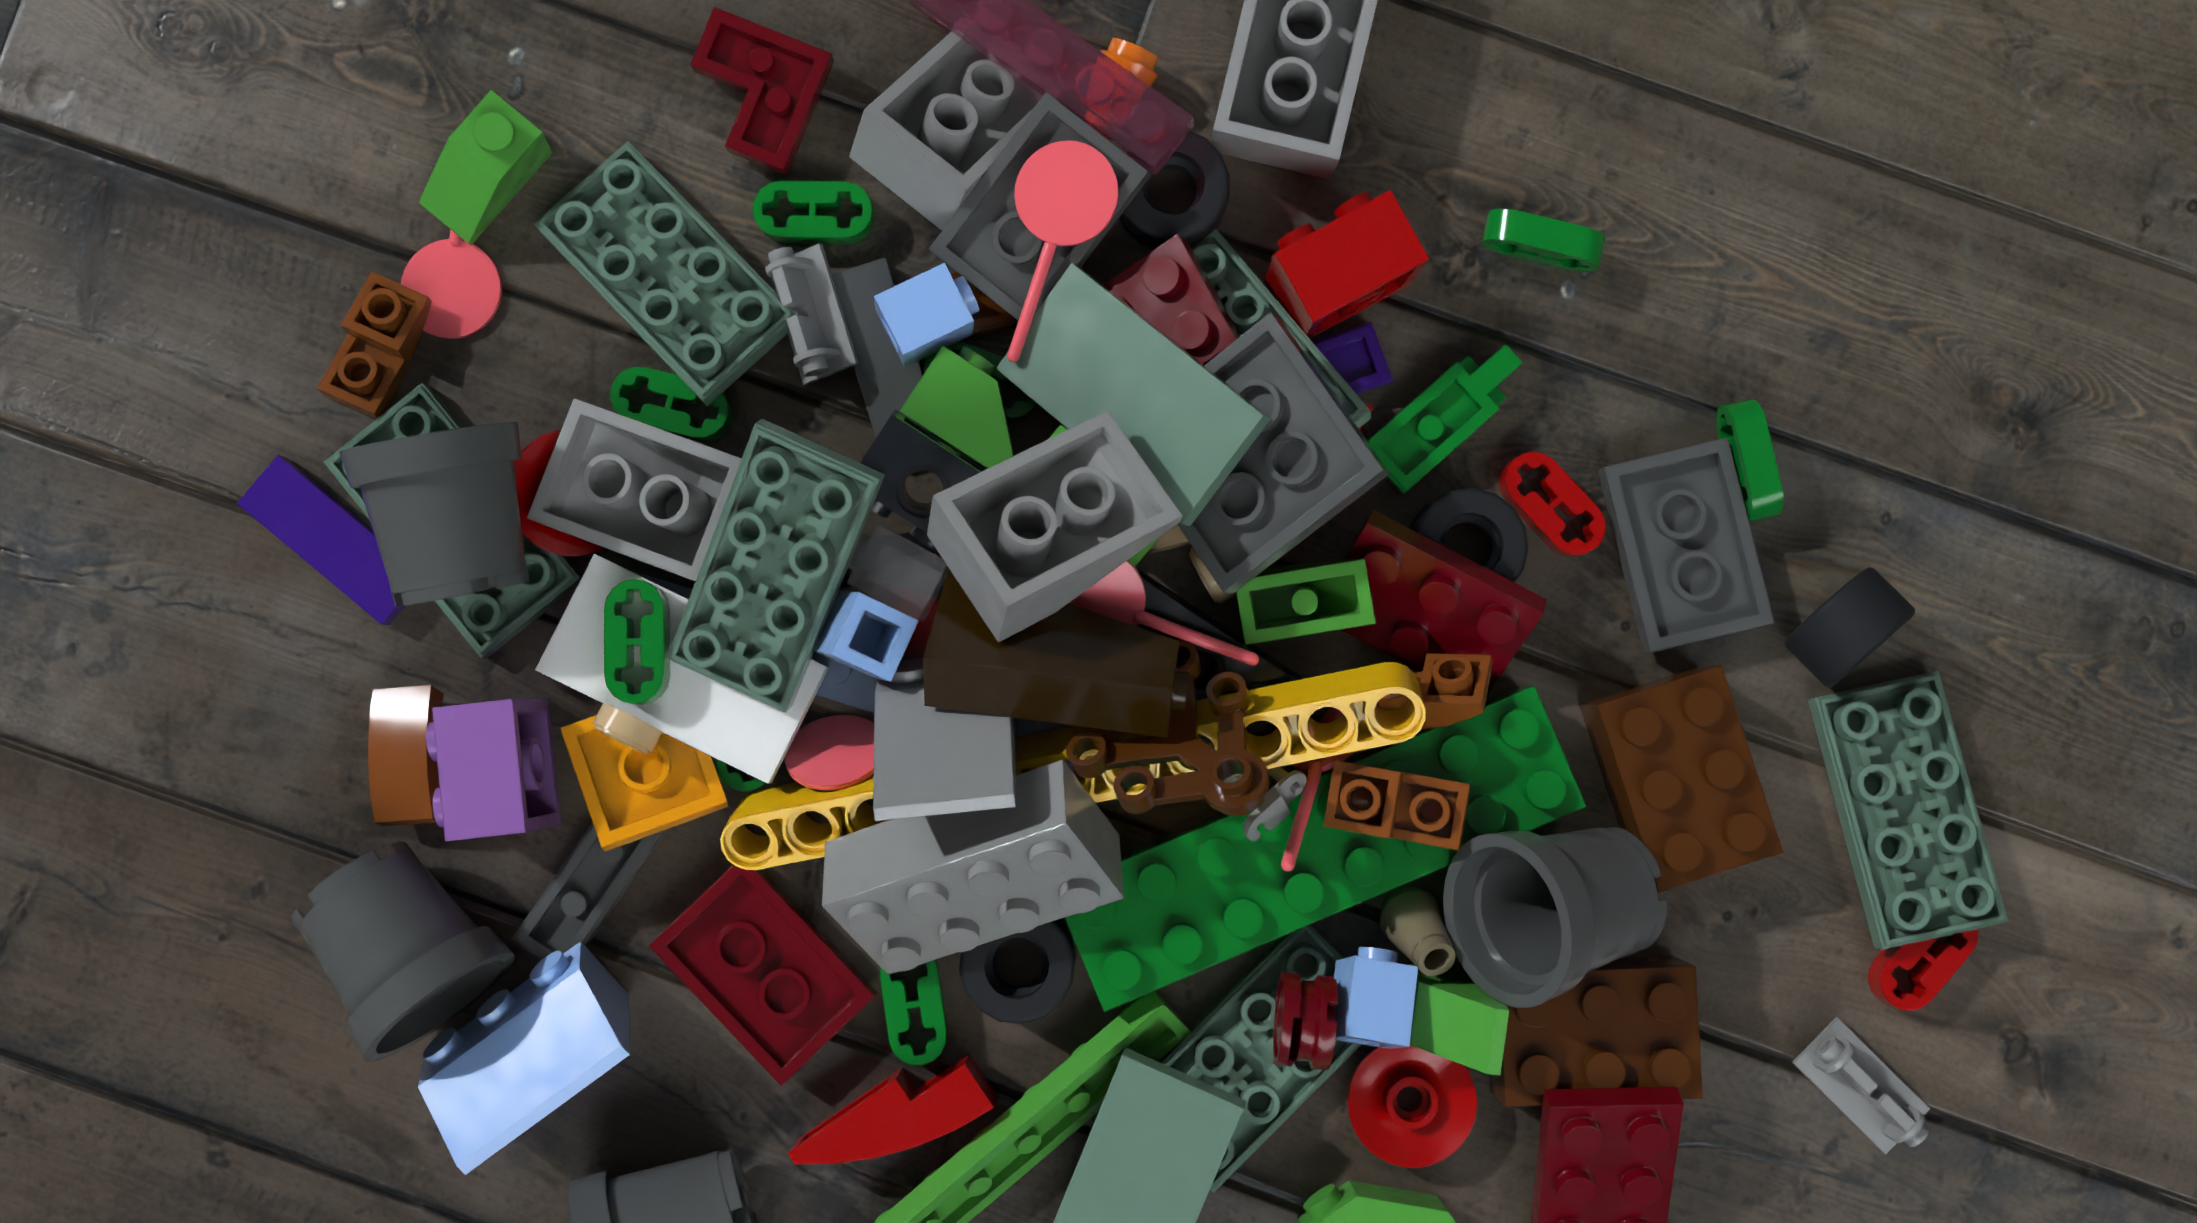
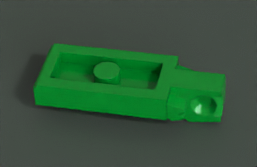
(1442, 417)

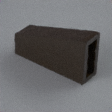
(1059, 670)

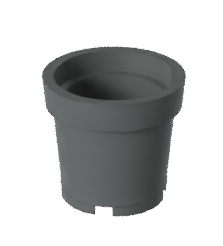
(443, 510)
(1549, 908)
(398, 950)
(685, 1191)

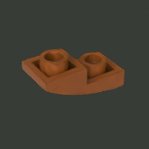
(378, 346)
(1451, 688)
(398, 757)
(1397, 805)

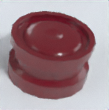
(1313, 1030)

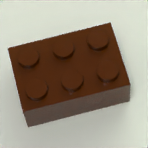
(1682, 775)
(1612, 1030)

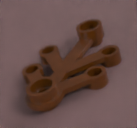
(1183, 744)

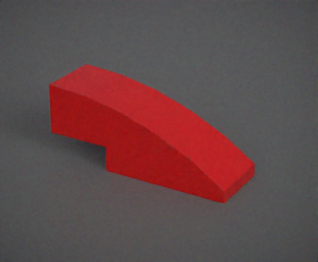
(898, 1116)

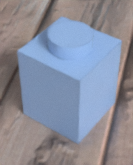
(926, 313)
(866, 635)
(1375, 999)

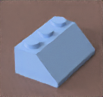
(524, 1054)

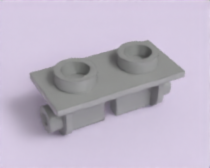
(819, 327)
(1863, 1088)

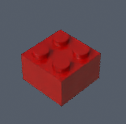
(1345, 264)

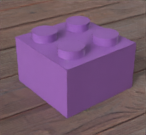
(494, 768)

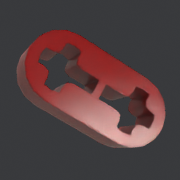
(1563, 494)
(1927, 976)

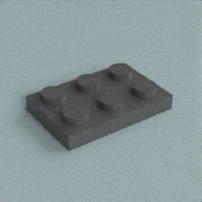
(986, 234)
(1685, 545)

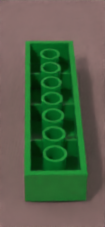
(1220, 894)

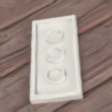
(693, 706)

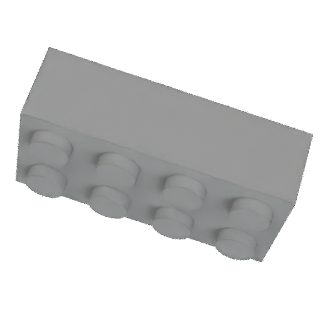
(1293, 82)
(973, 876)

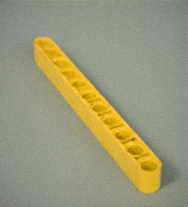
(1287, 705)

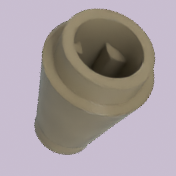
(1417, 929)

